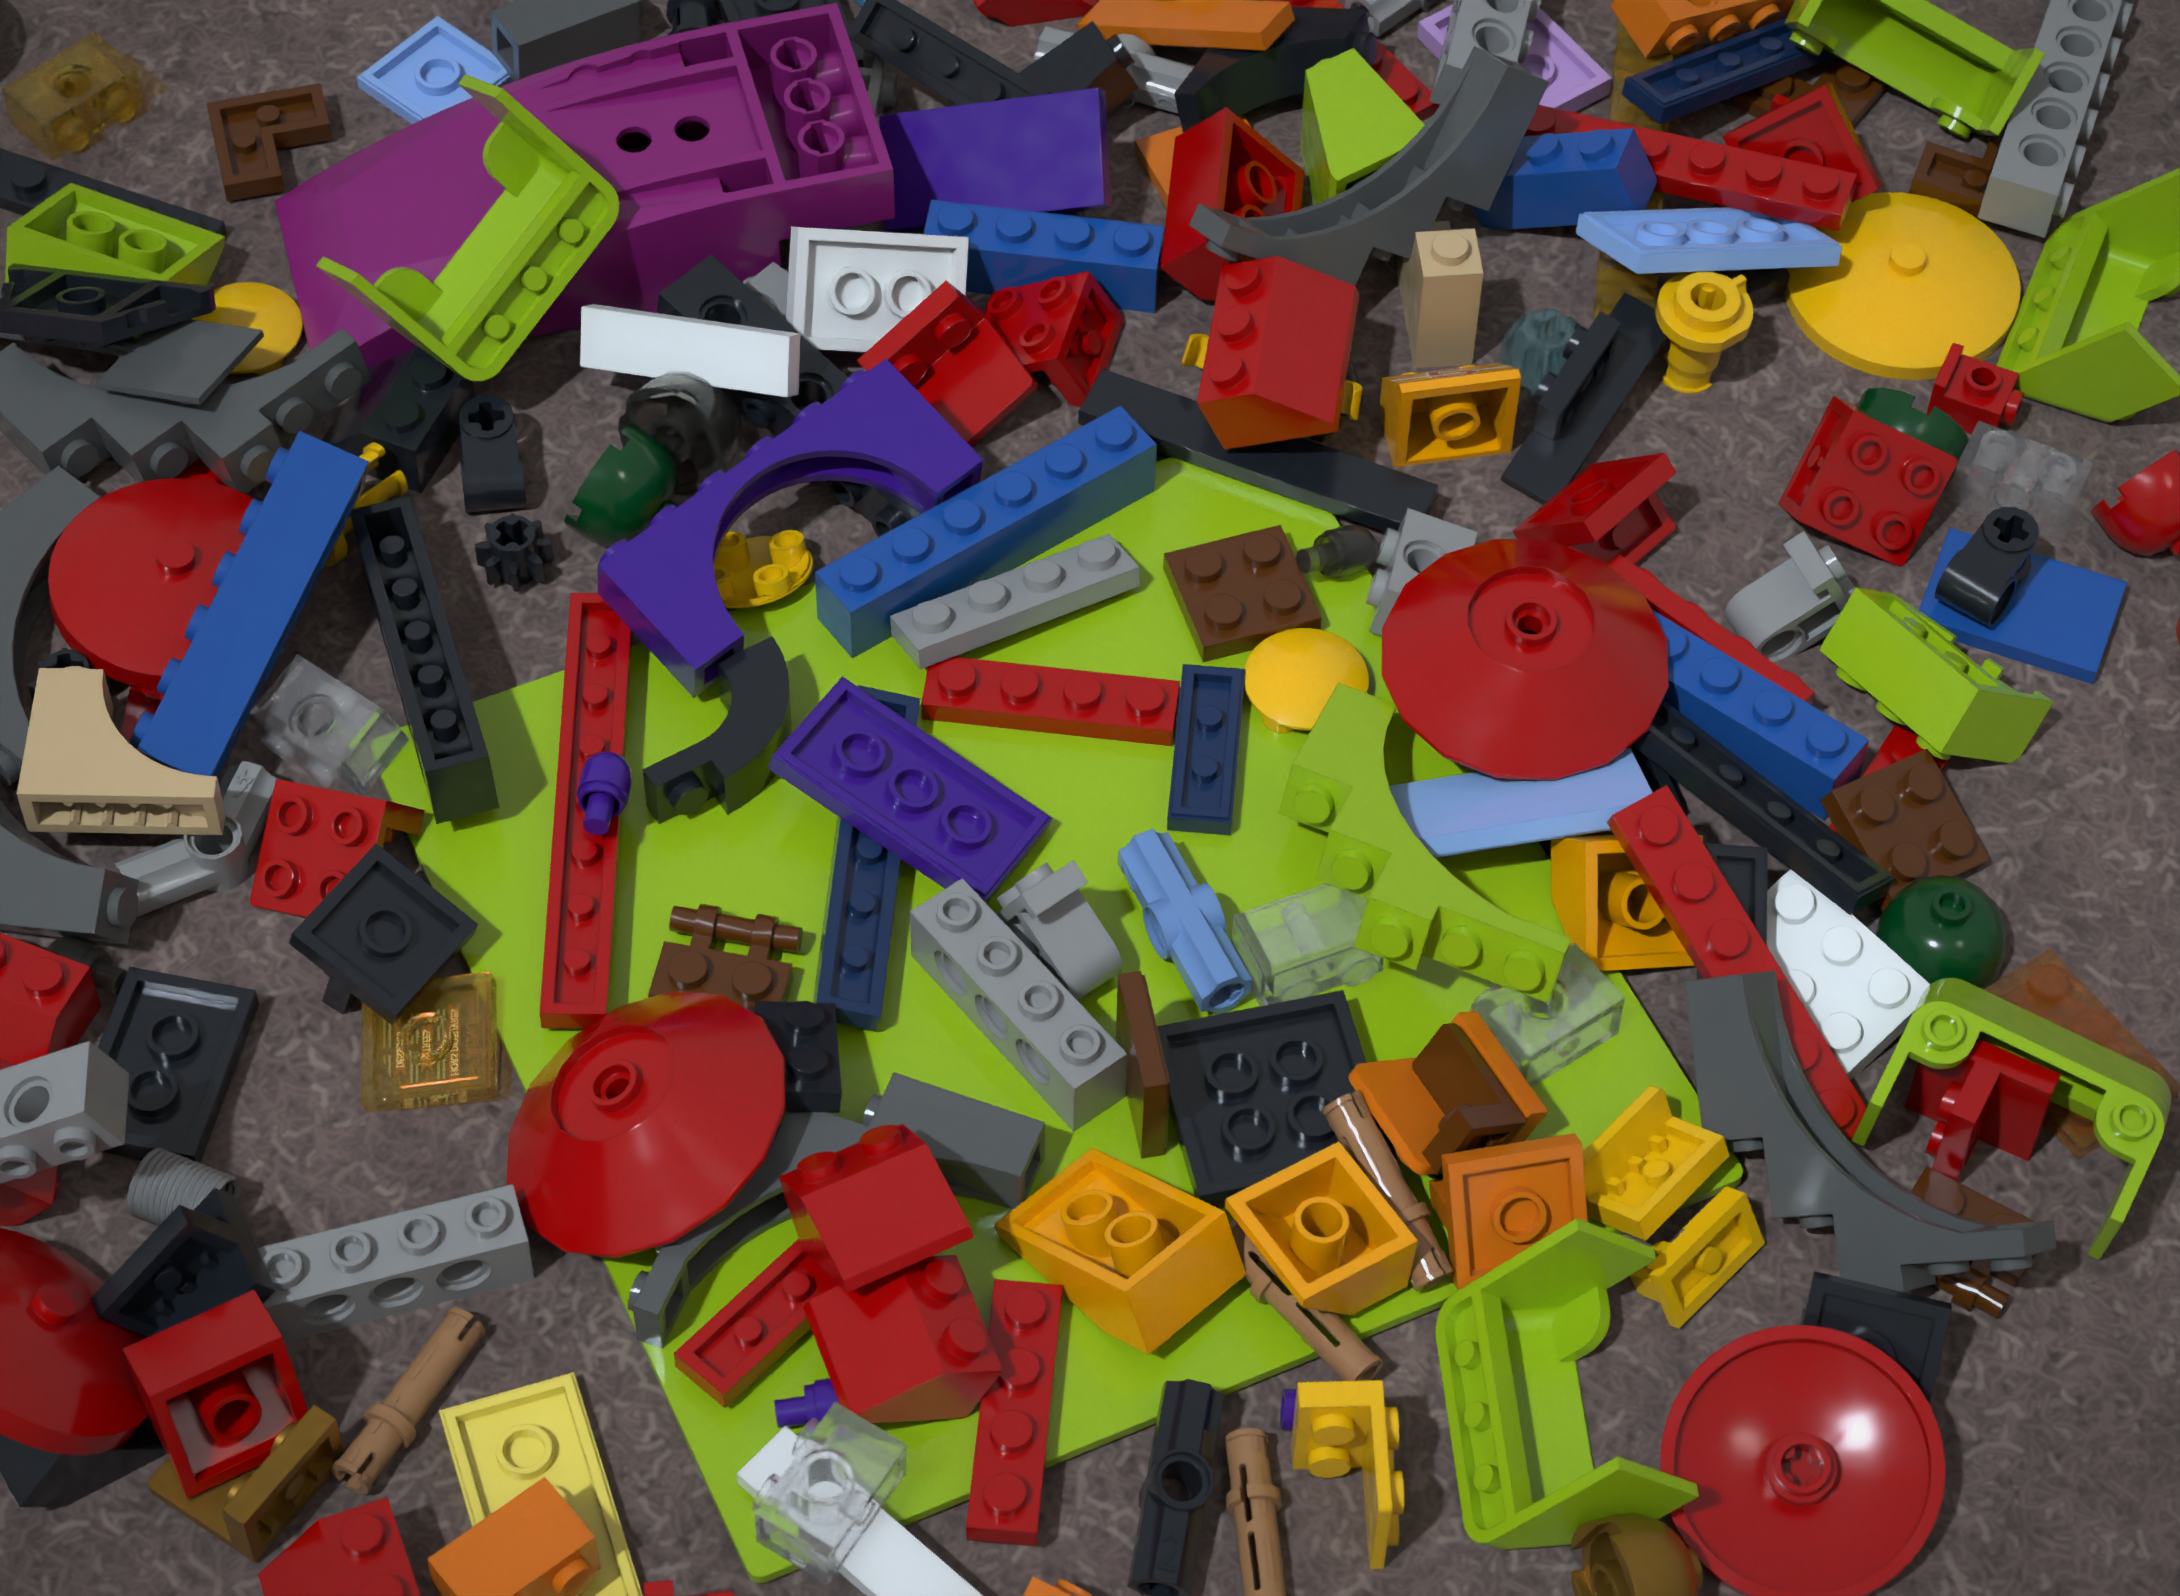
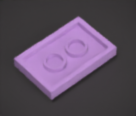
(1553, 55)

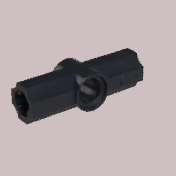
(1184, 1451)

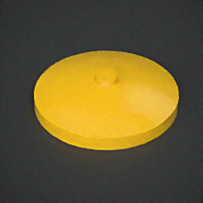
(1907, 288)

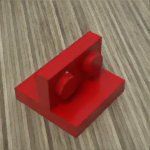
(1607, 510)
(1986, 1099)

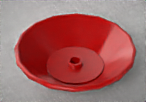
(1517, 698)
(646, 1124)

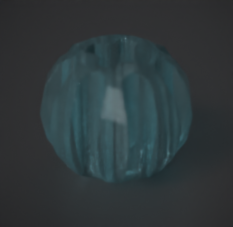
(1537, 345)

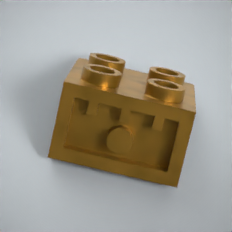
(263, 1501)

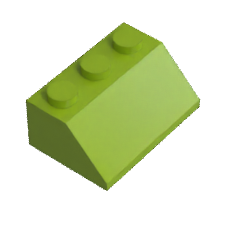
(111, 237)

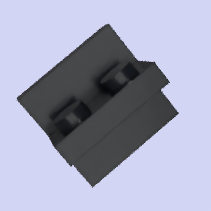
(381, 936)
(185, 1269)
(1896, 1322)

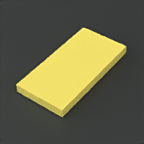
(531, 1434)

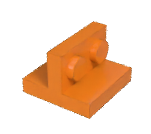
(1507, 1200)

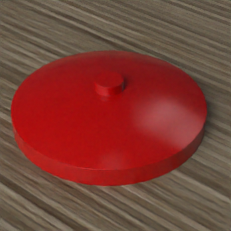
(139, 569)
(59, 1363)
(1805, 1464)

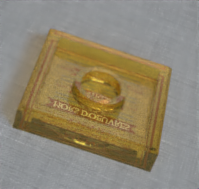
(435, 1050)

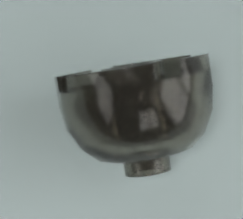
(691, 420)

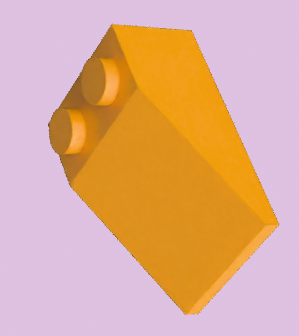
(1126, 1248)

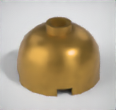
(1633, 1558)

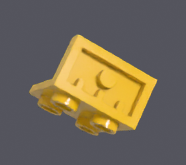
(1348, 1428)

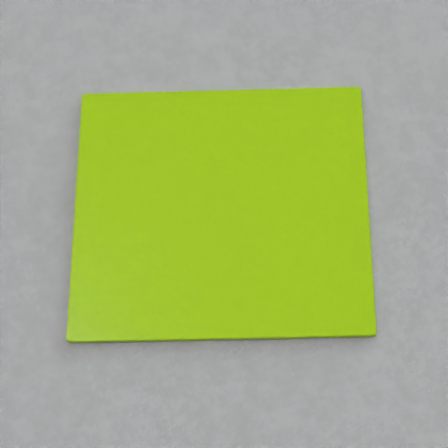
(1100, 794)

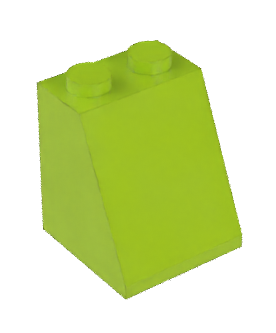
(1350, 124)

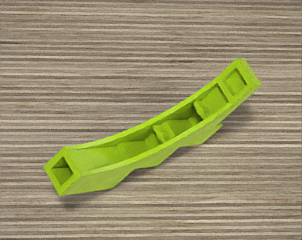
(1372, 852)

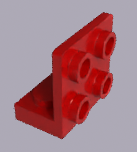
(1059, 328)
(955, 362)
(1867, 483)
(317, 839)

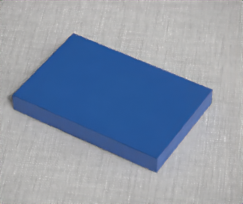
(2052, 621)

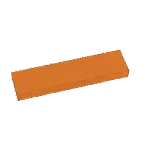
(1194, 22)

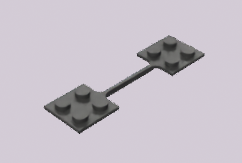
(174, 361)

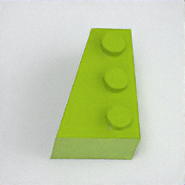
(1930, 682)

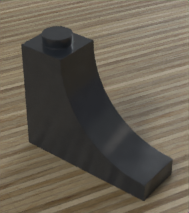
(1086, 62)
(1254, 78)

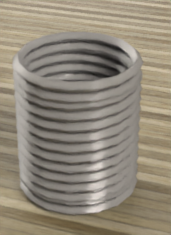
(170, 1180)

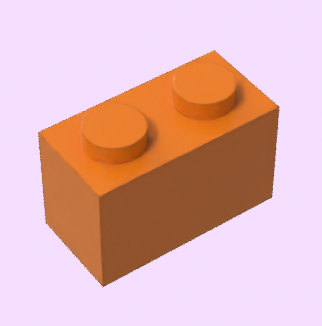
(520, 1550)

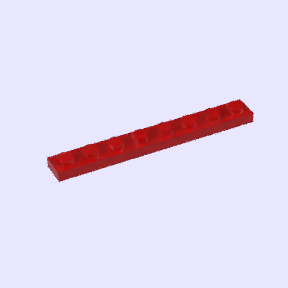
(585, 864)

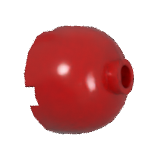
(2148, 511)

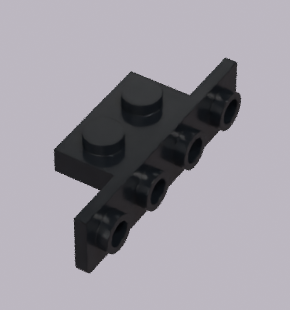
(1584, 397)

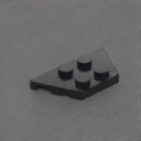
(93, 306)

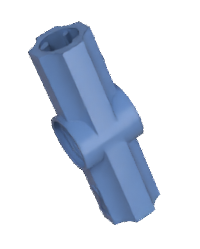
(1184, 922)

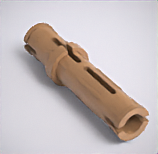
(1364, 1142)
(1350, 1359)
(392, 1422)
(1254, 1507)

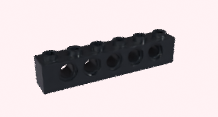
(717, 295)
(424, 660)

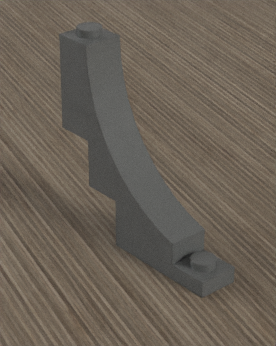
(57, 896)

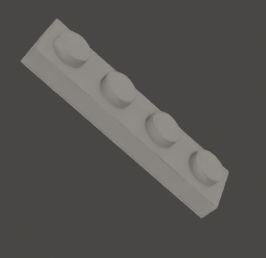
(1014, 601)

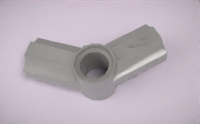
(189, 863)

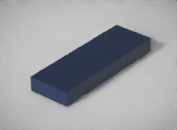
(1206, 750)

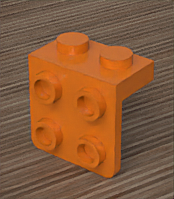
(1410, 1112)

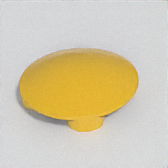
(264, 309)
(761, 567)
(1297, 672)

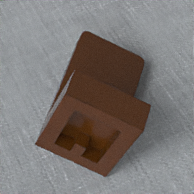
(1468, 1094)

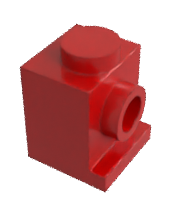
(1975, 391)

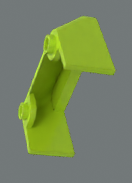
(1921, 55)
(513, 259)
(2086, 301)
(2116, 1093)
(1517, 1395)

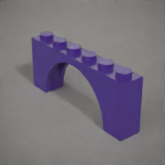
(866, 434)

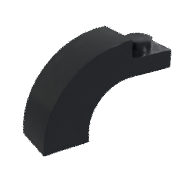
(737, 755)

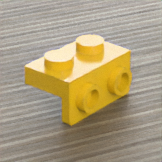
(1647, 1165)

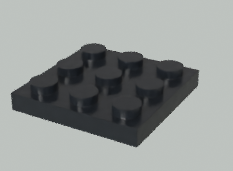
(1255, 1088)

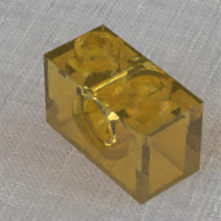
(73, 96)

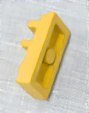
(1701, 1257)

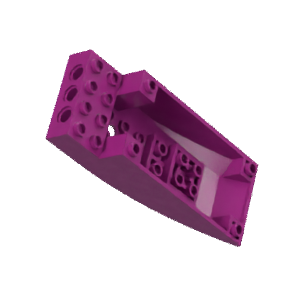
(744, 139)

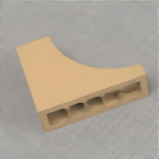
(1441, 295)
(91, 780)

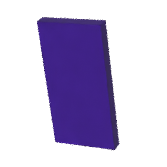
(1000, 153)
(909, 791)

